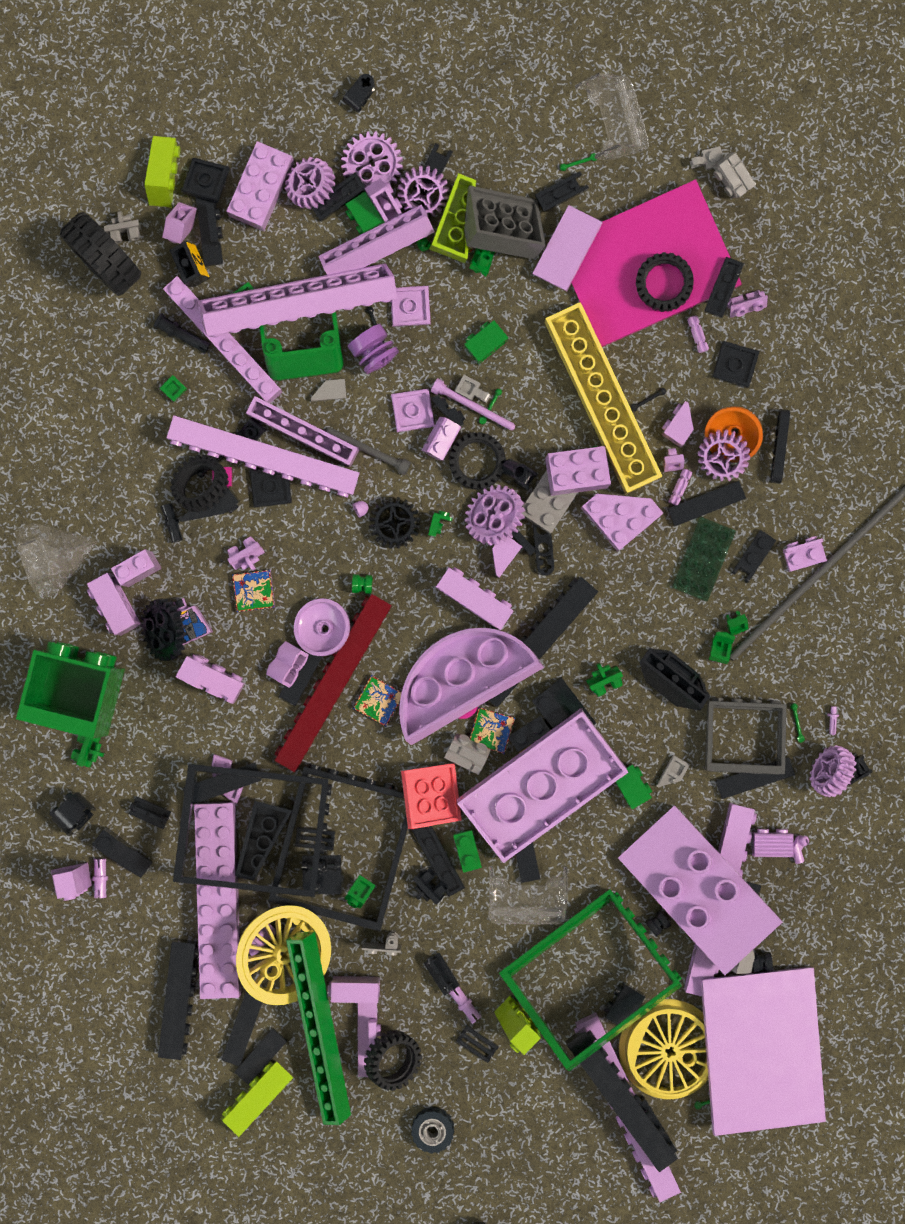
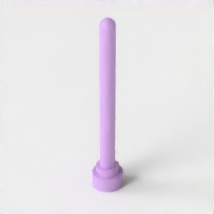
(440, 388)

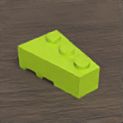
(162, 171)

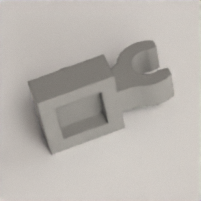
(708, 159)
(469, 388)

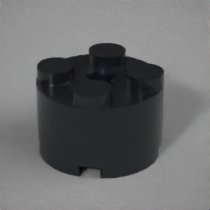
(72, 813)

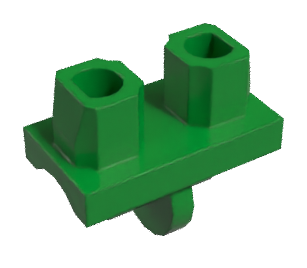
(481, 261)
(603, 676)
(88, 752)

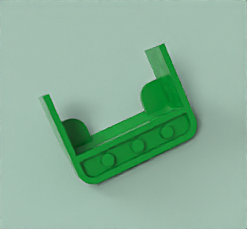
(306, 362)

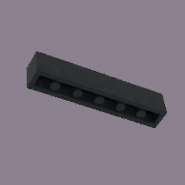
(177, 999)

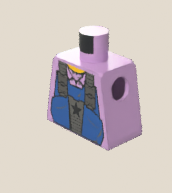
(194, 620)

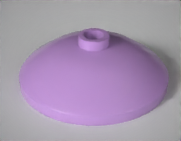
(310, 625)

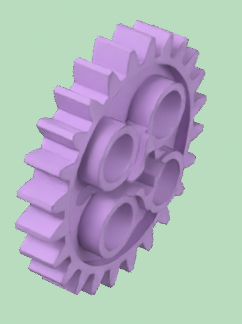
(364, 147)
(494, 515)

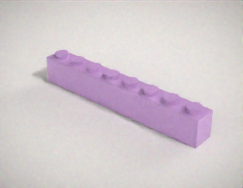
(224, 343)

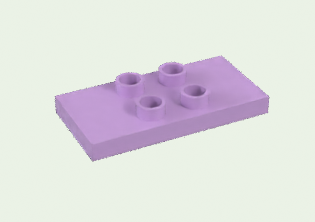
(542, 785)
(700, 890)

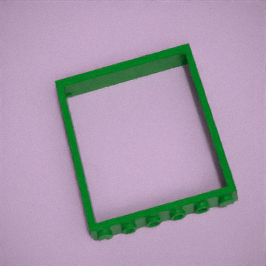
(546, 943)

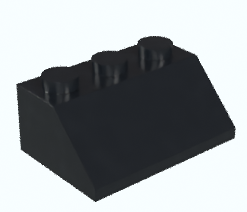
(558, 703)

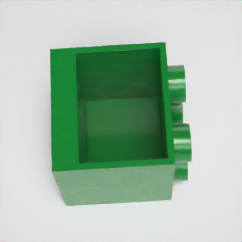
(71, 690)

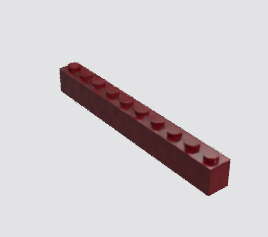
(332, 684)

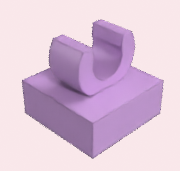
(673, 461)

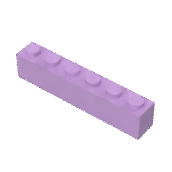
(378, 242)
(302, 431)

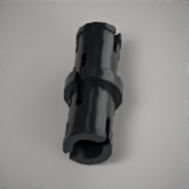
(171, 523)

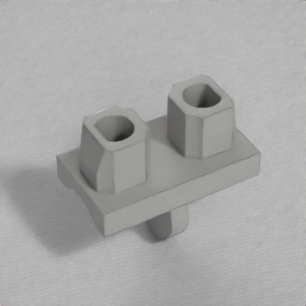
(122, 226)

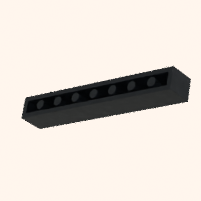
(555, 623)
(623, 1102)

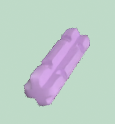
(698, 334)
(680, 487)

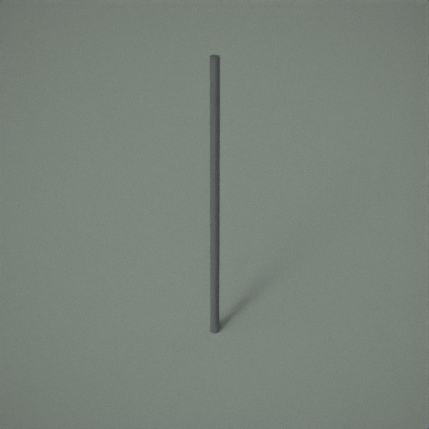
(815, 576)

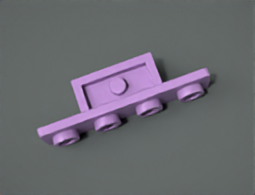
(367, 1032)

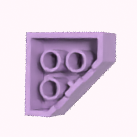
(621, 516)
(213, 678)

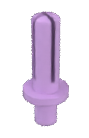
(833, 720)

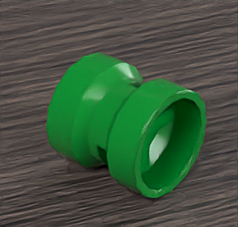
(362, 584)

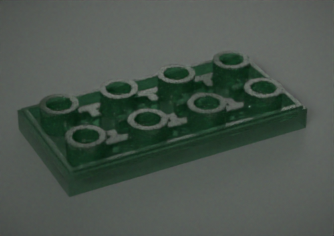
(703, 559)

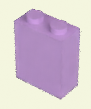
(136, 568)
(354, 989)

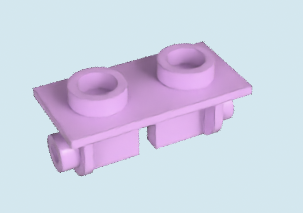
(755, 302)

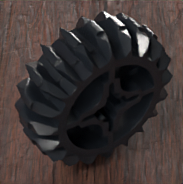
(392, 506)

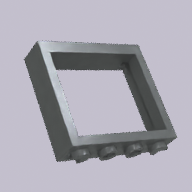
(738, 704)

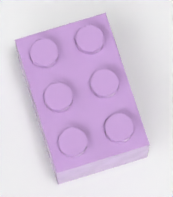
(577, 470)
(113, 604)

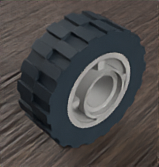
(429, 1141)

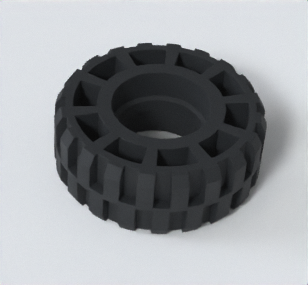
(100, 253)

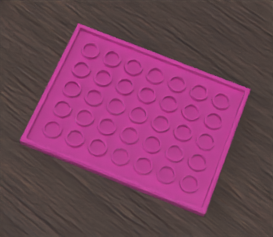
(670, 224)

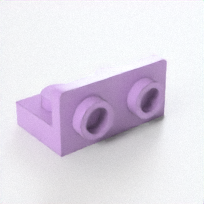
(804, 555)

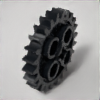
(163, 629)

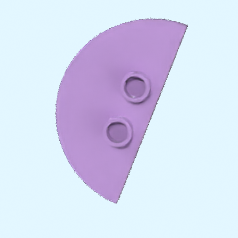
(460, 676)

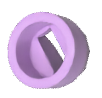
(360, 508)

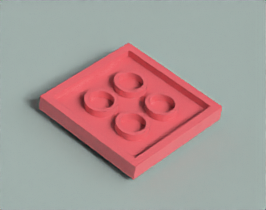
(431, 795)

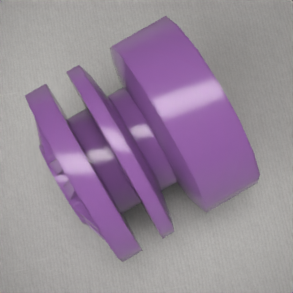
(373, 349)

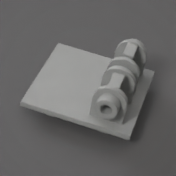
(390, 948)

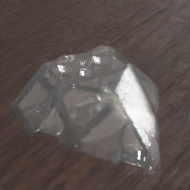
(50, 556)

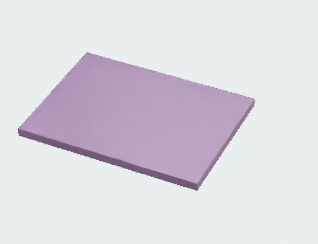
(763, 1050)

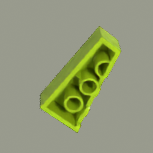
(450, 233)
(517, 1026)
(256, 1098)

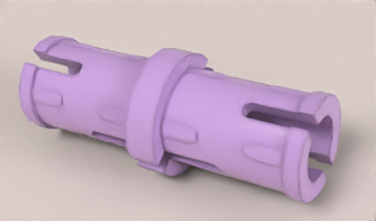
(100, 878)
(465, 1005)

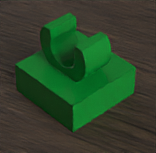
(737, 624)

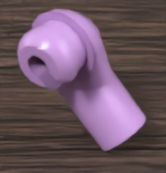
(799, 842)

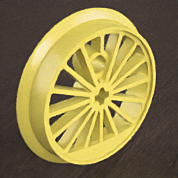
(304, 920)
(633, 1037)

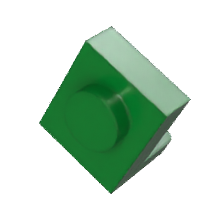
(721, 647)

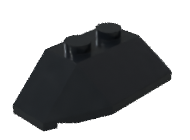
(674, 679)

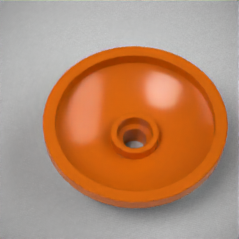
(741, 419)

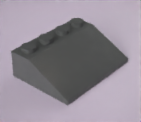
(503, 223)

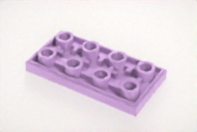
(567, 248)

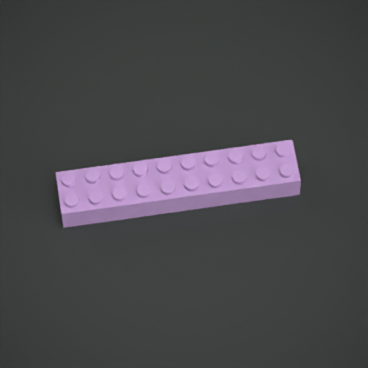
(297, 300)
(217, 905)

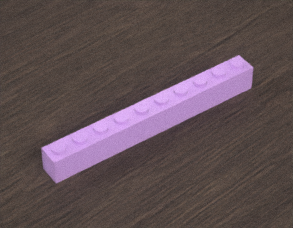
(262, 455)
(732, 848)
(662, 1182)

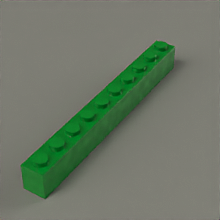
(318, 1028)

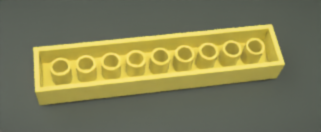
(602, 398)

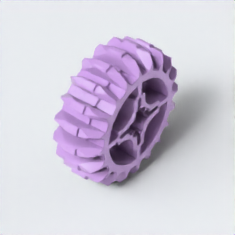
(315, 172)
(417, 176)
(709, 460)
(832, 771)

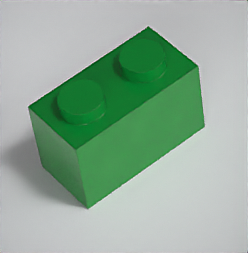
(363, 213)
(486, 341)
(633, 788)
(467, 850)

